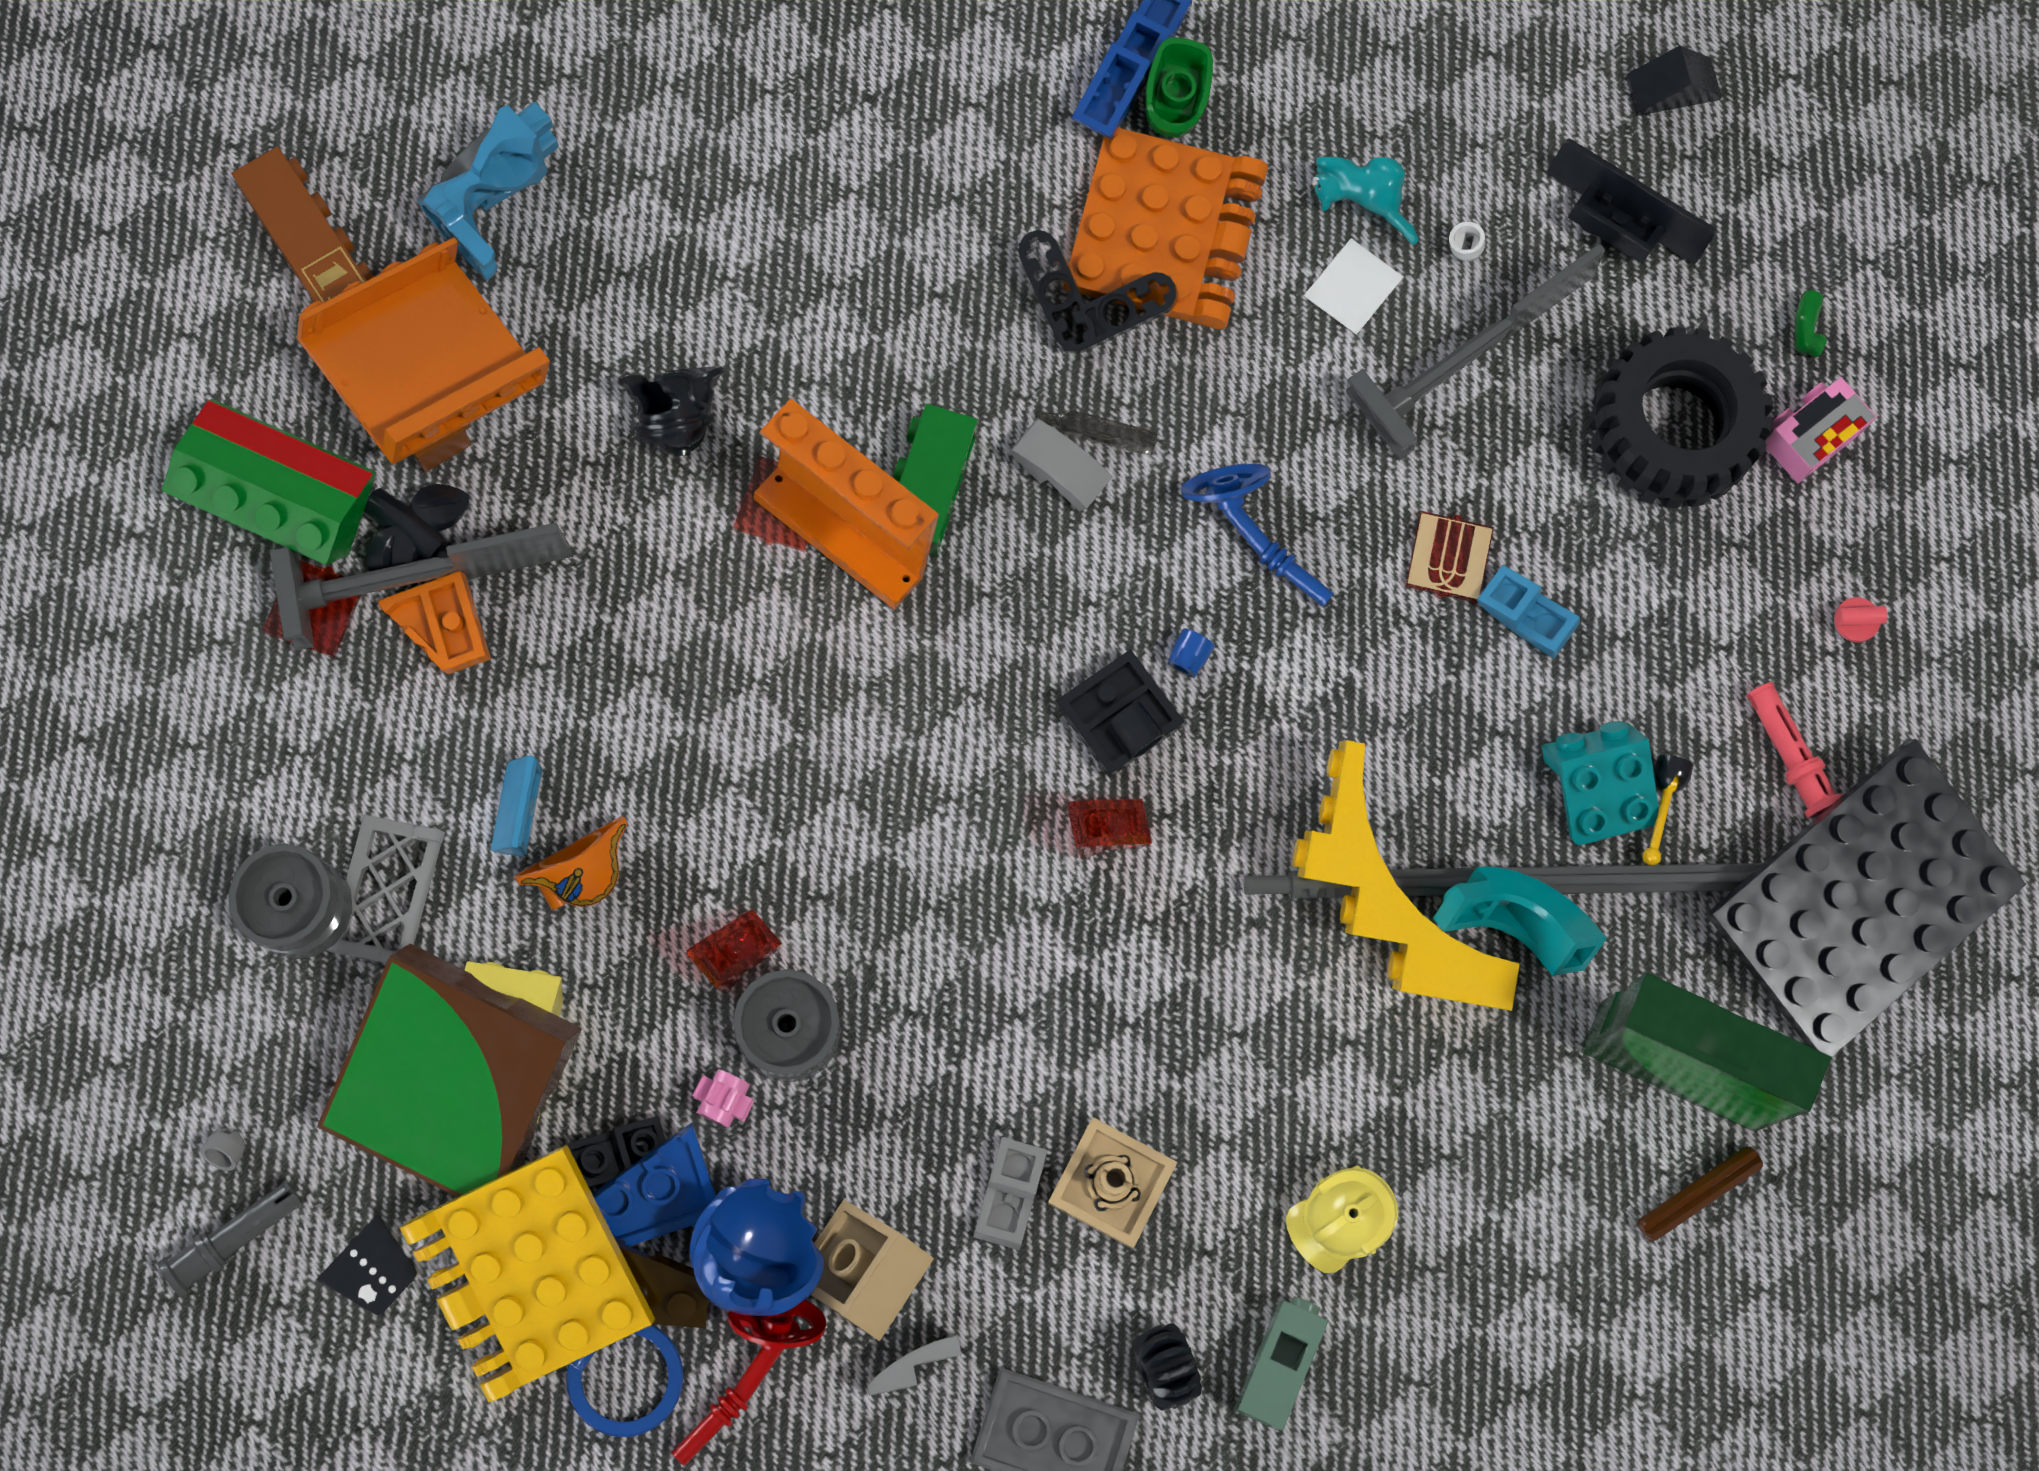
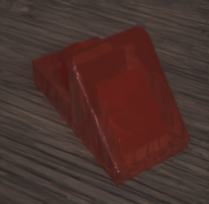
(1108, 825)
(734, 950)

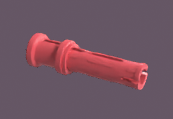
(1803, 769)

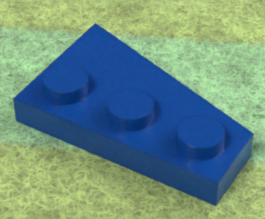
(658, 1191)

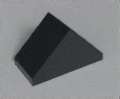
(1673, 82)

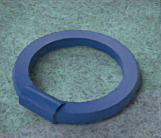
(648, 1422)

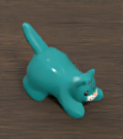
(1372, 186)

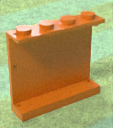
(417, 352)
(846, 505)

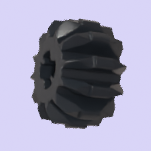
(1167, 1366)

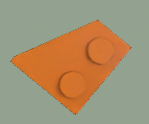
(441, 621)

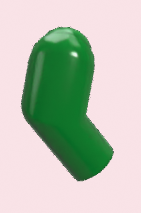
(1805, 322)

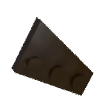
(668, 1288)

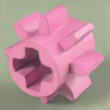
(723, 1098)

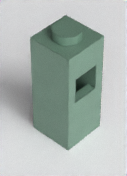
(1281, 1363)

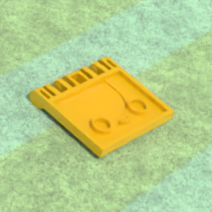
(536, 1269)

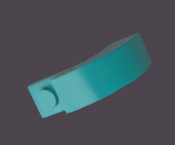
(1528, 910)

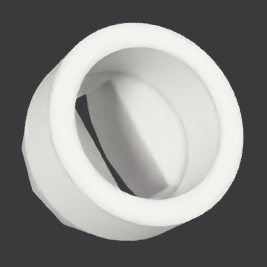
(1458, 240)

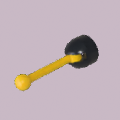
(1672, 776)

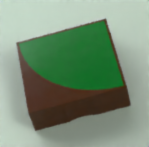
(447, 1074)

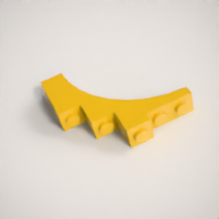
(1347, 855)

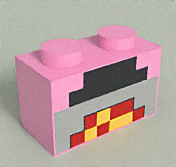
(1819, 429)

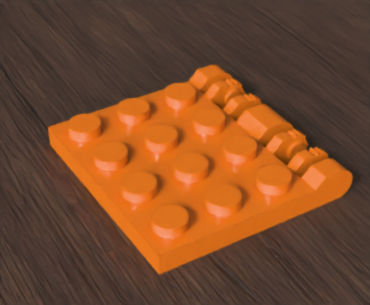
(1159, 212)

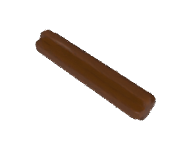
(1700, 1193)

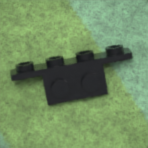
(1625, 209)

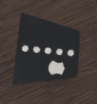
(370, 1269)

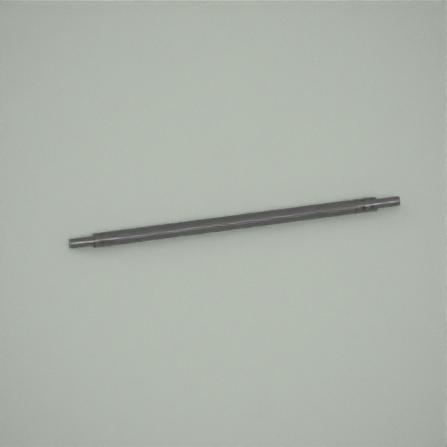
(1561, 878)

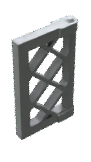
(361, 862)

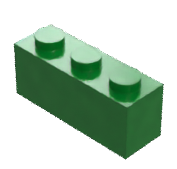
(937, 461)

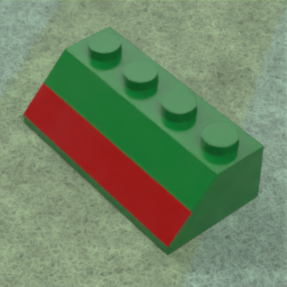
(270, 482)

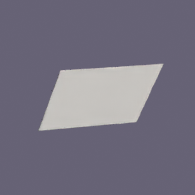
(1353, 286)

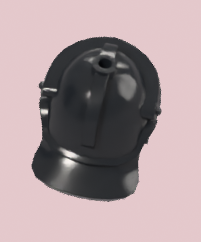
(673, 407)

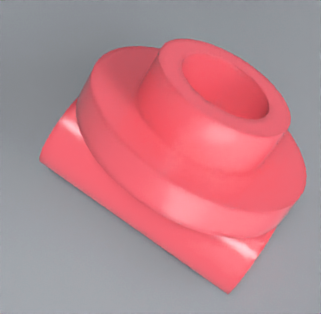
(1859, 619)

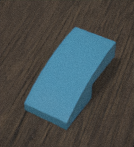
(1527, 612)

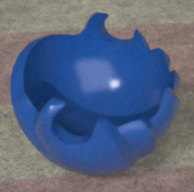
(755, 1250)

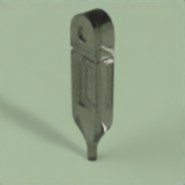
(1102, 430)

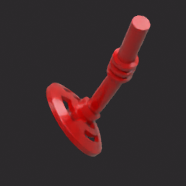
(774, 1335)

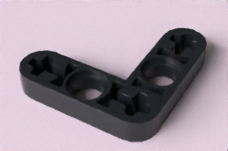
(1092, 313)

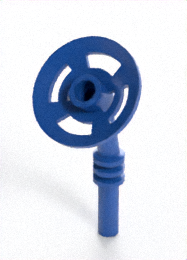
(1227, 490)

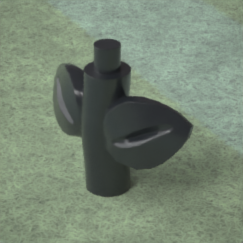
(414, 528)

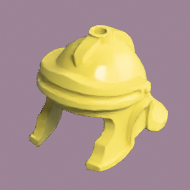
(1323, 1225)

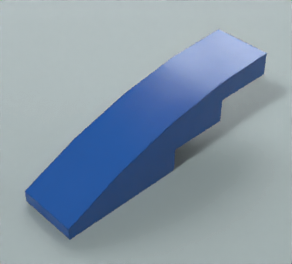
(1128, 65)

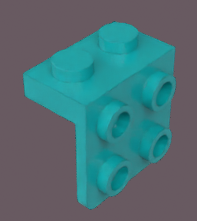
(1604, 781)

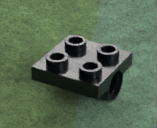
(1120, 713)

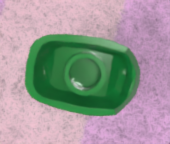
(1178, 86)

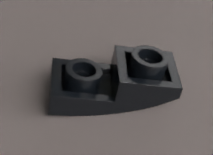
(612, 1152)

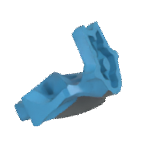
(486, 173)

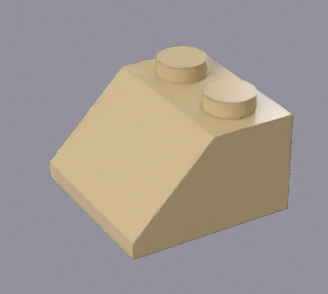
(867, 1269)

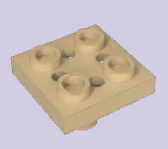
(1112, 1182)

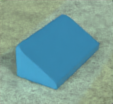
(517, 806)

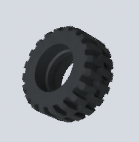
(1716, 377)

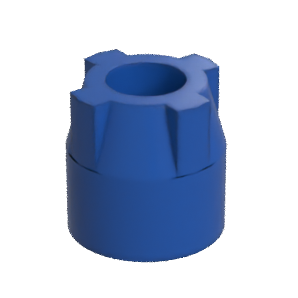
(1190, 652)

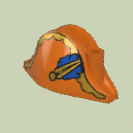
(581, 871)

